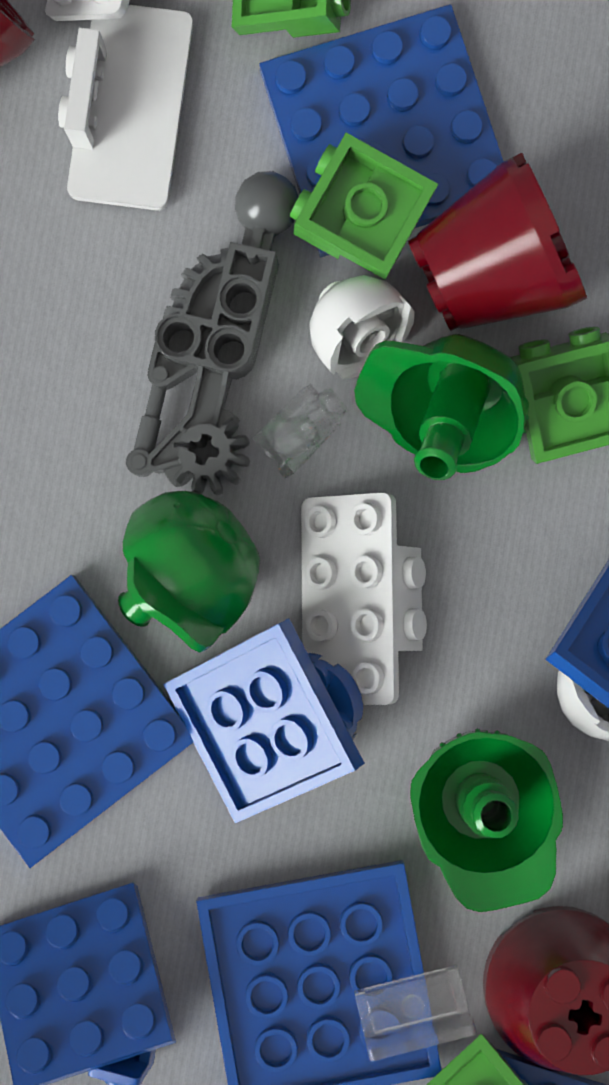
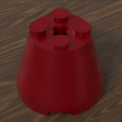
(497, 252)
(552, 989)

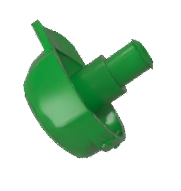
(445, 402)
(188, 567)
(489, 818)

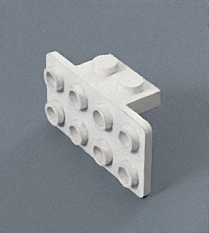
(126, 106)
(360, 590)

